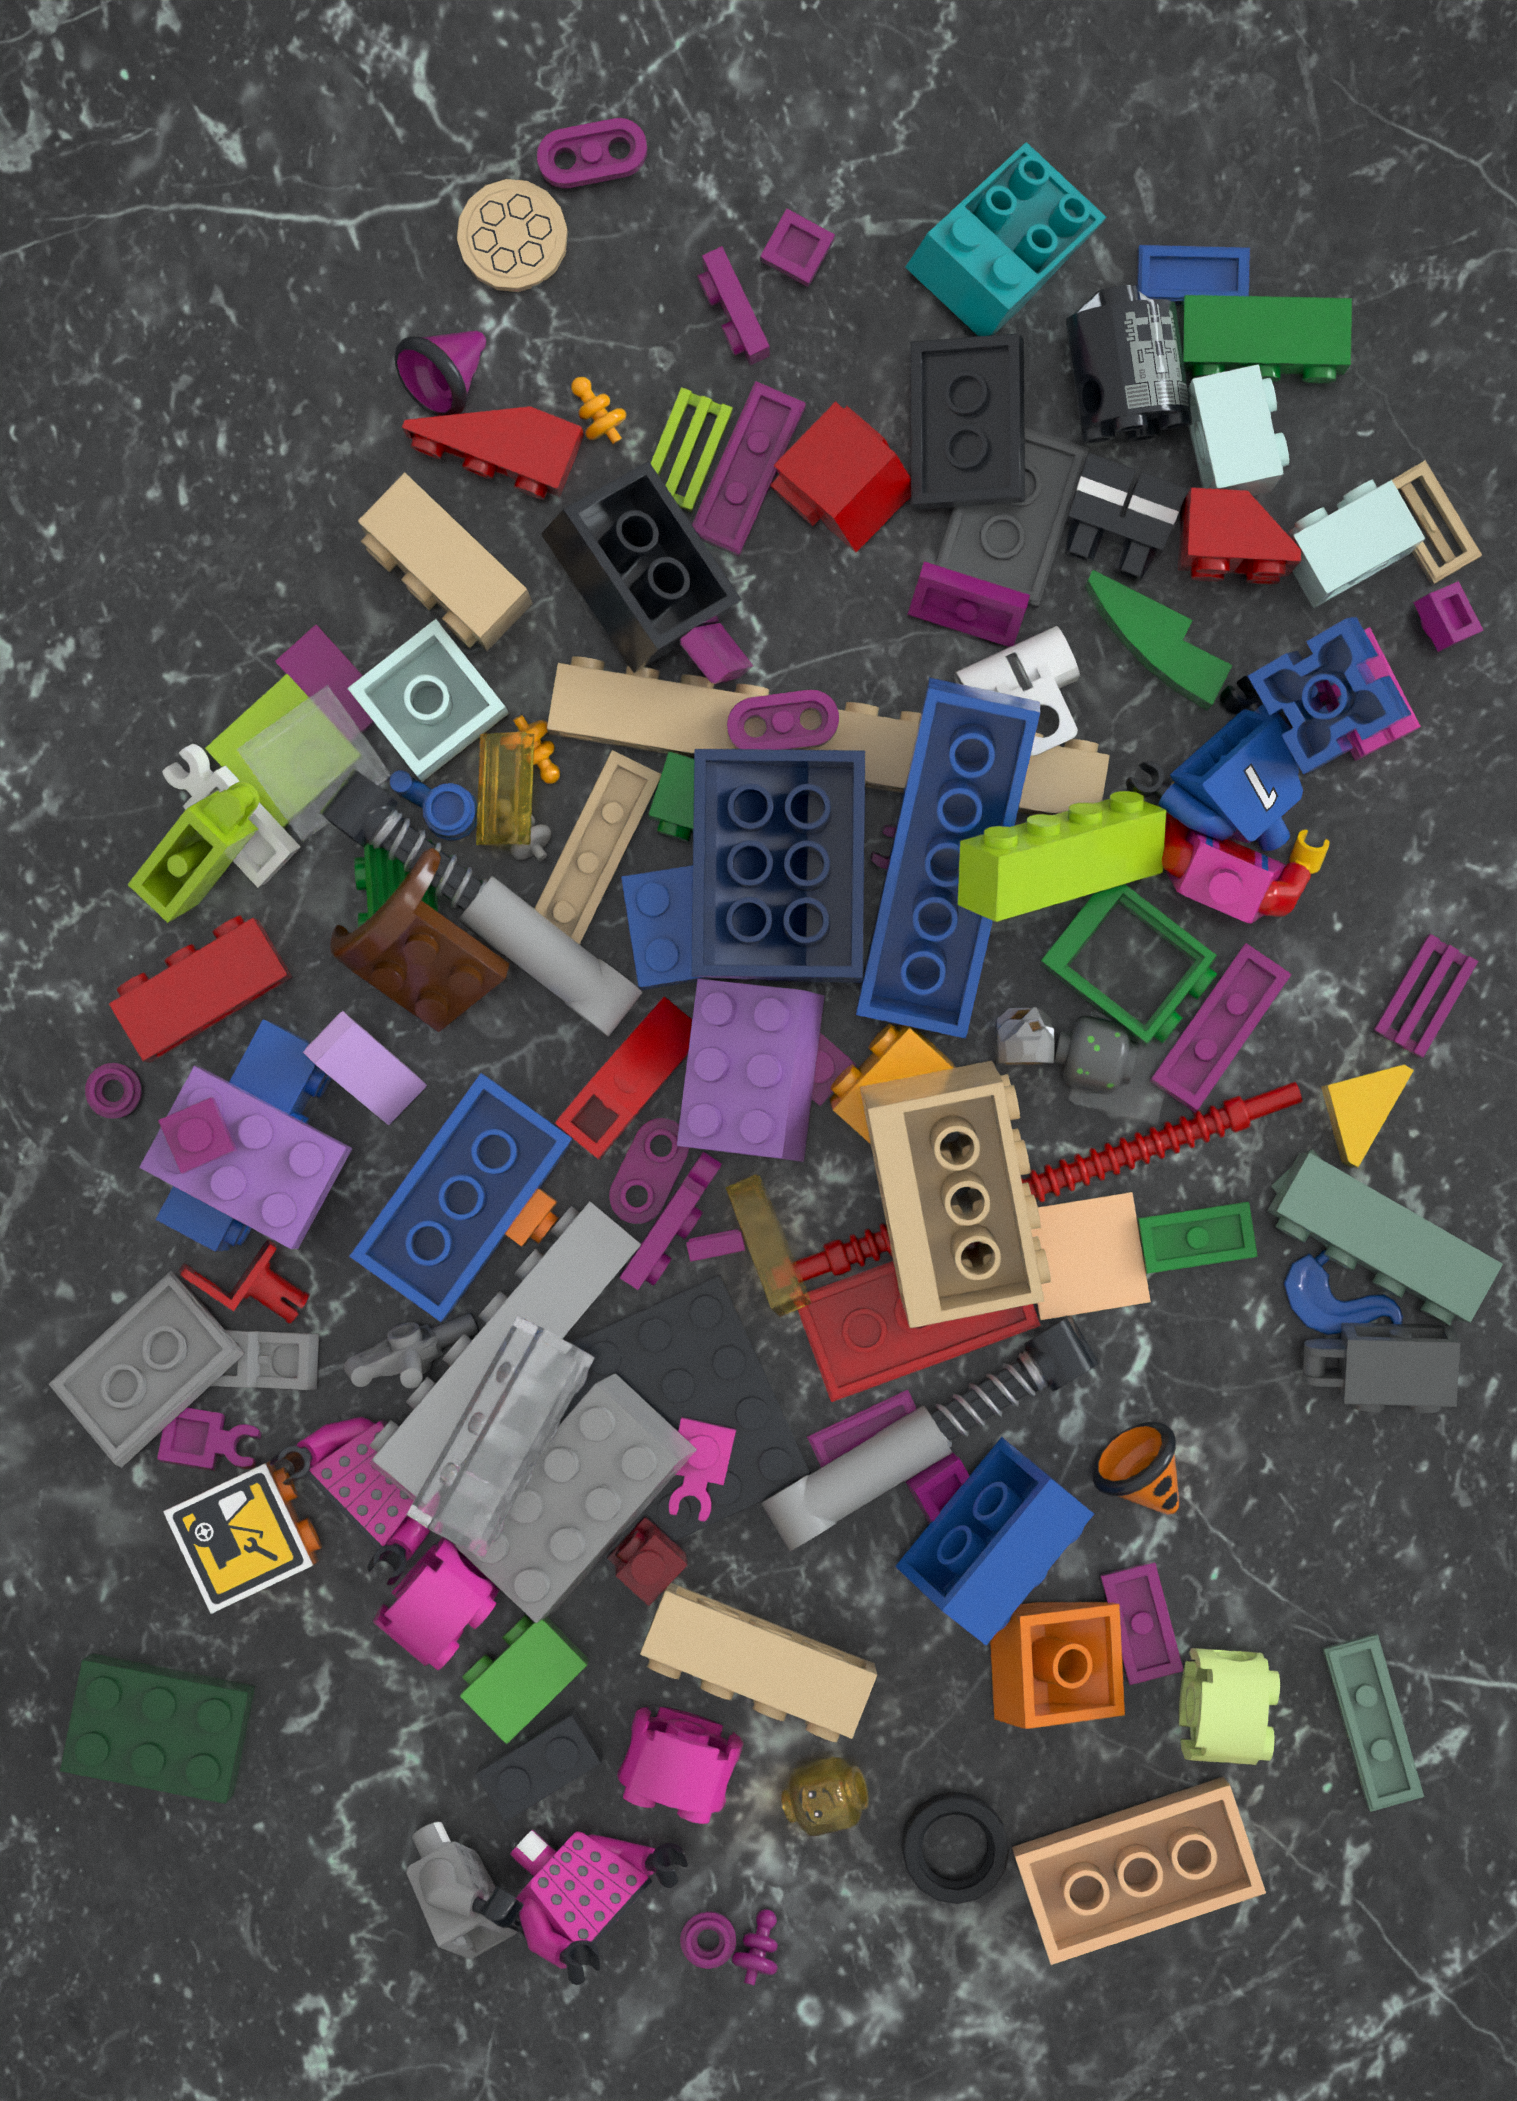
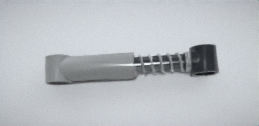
(489, 907)
(924, 1438)

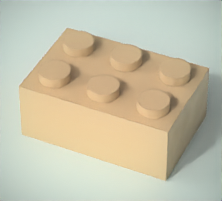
(443, 564)

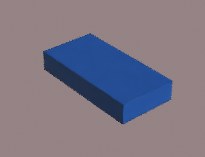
(1192, 270)

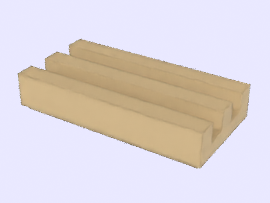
(1449, 515)

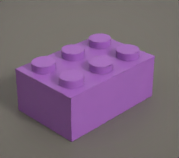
(750, 1069)
(275, 1174)

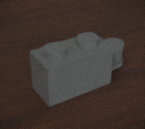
(1388, 1365)

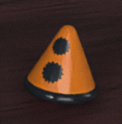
(1140, 1467)

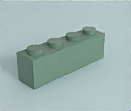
(1383, 1238)

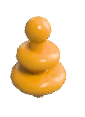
(594, 408)
(542, 750)

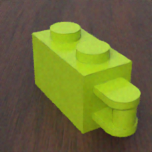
(197, 851)

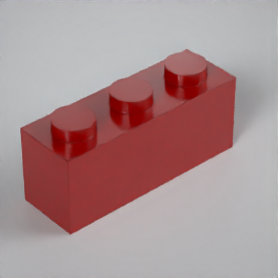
(199, 988)

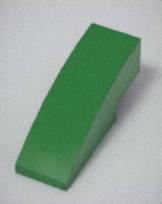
(1156, 640)

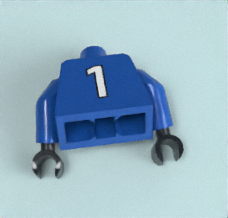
(1235, 780)

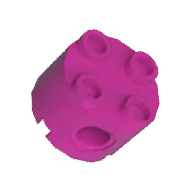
(436, 1603)
(678, 1763)

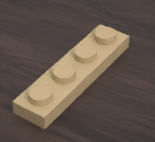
(597, 844)

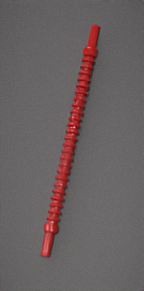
(1235, 1115)

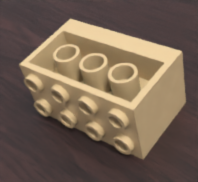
(918, 1185)

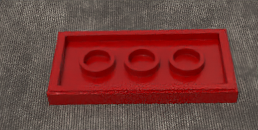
(866, 1340)

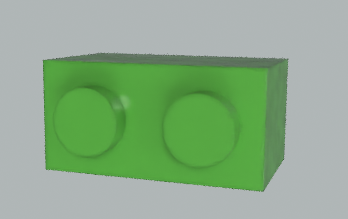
(523, 1676)

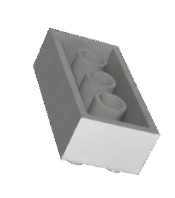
(582, 1496)

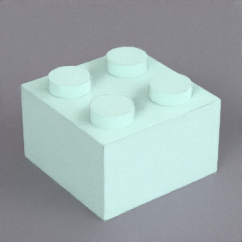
(1235, 431)
(1353, 542)
(428, 700)

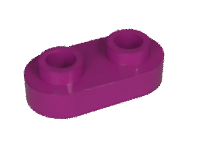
(591, 147)
(782, 721)
(649, 1171)

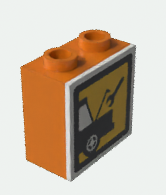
(243, 1535)

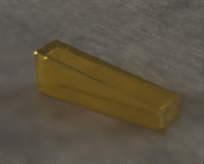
(768, 1246)

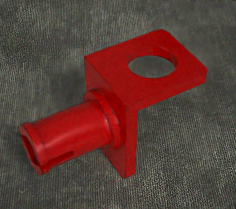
(256, 1282)

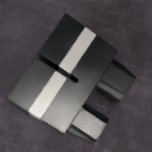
(1098, 508)

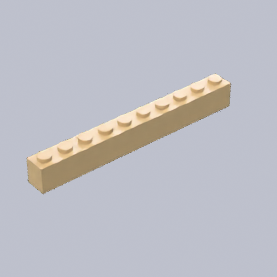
(691, 715)

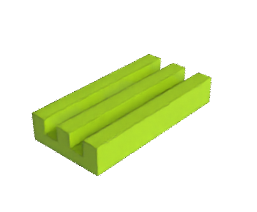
(703, 406)

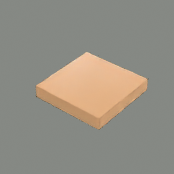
(1091, 1256)

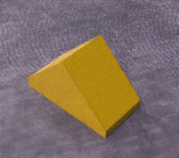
(1360, 1108)

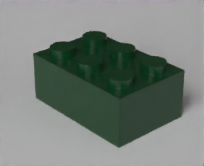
(157, 1728)

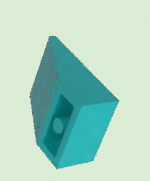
(1004, 241)

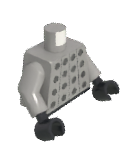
(459, 1895)

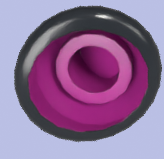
(439, 369)

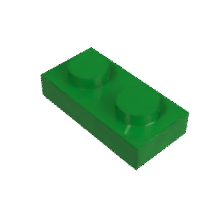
(1197, 1237)

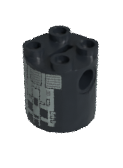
(1127, 366)

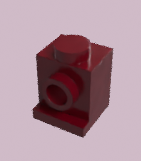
(647, 1560)

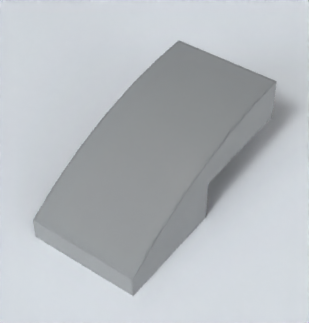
(273, 1360)

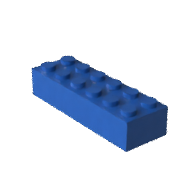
(959, 782)

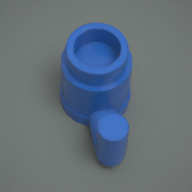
(446, 808)

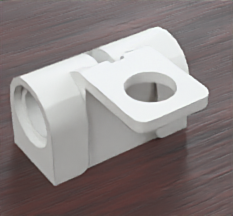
(1031, 671)

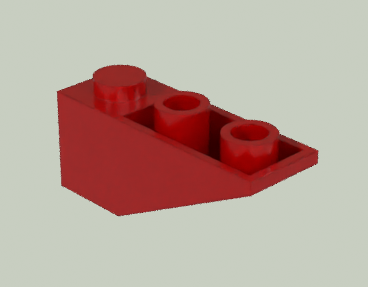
(513, 442)
(628, 1079)

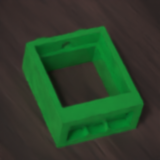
(1085, 926)

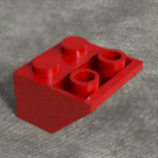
(1232, 534)

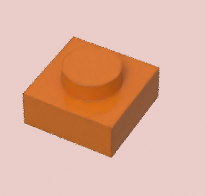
(534, 1219)

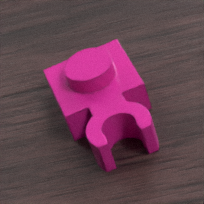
(705, 1465)

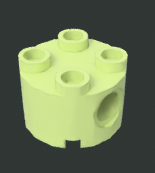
(1227, 1706)

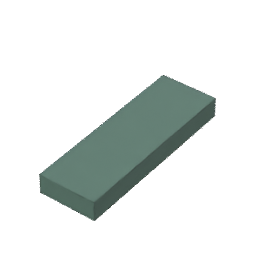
(1373, 1722)

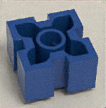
(1295, 688)

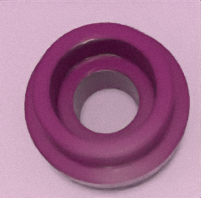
(96, 1086)
(705, 1957)

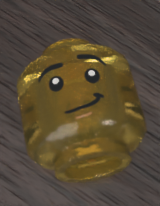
(825, 1796)

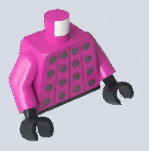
(367, 1498)
(584, 1892)

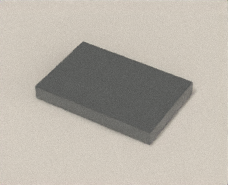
(1018, 541)

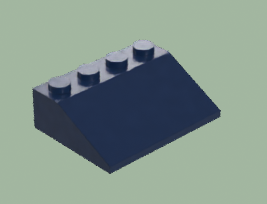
(778, 864)

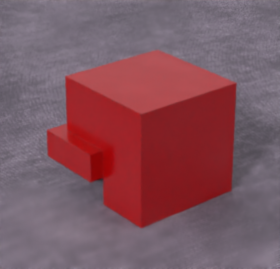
(843, 476)

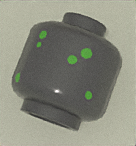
(1096, 1055)

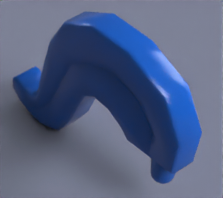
(1318, 1308)

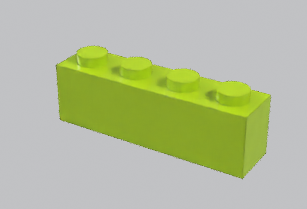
(1061, 856)

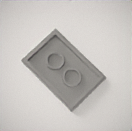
(146, 1369)

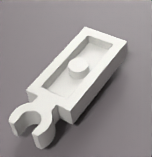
(268, 846)

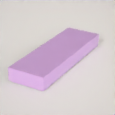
(364, 1068)

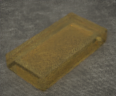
(505, 789)

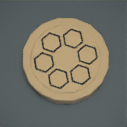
(512, 235)

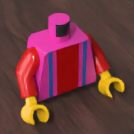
(1235, 876)

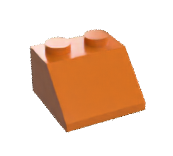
(1058, 1664)

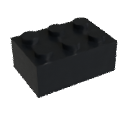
(640, 565)

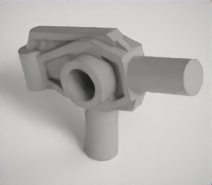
(407, 1351)

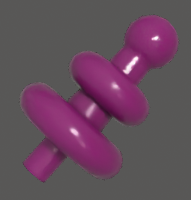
(759, 1945)

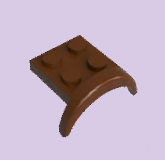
(419, 953)

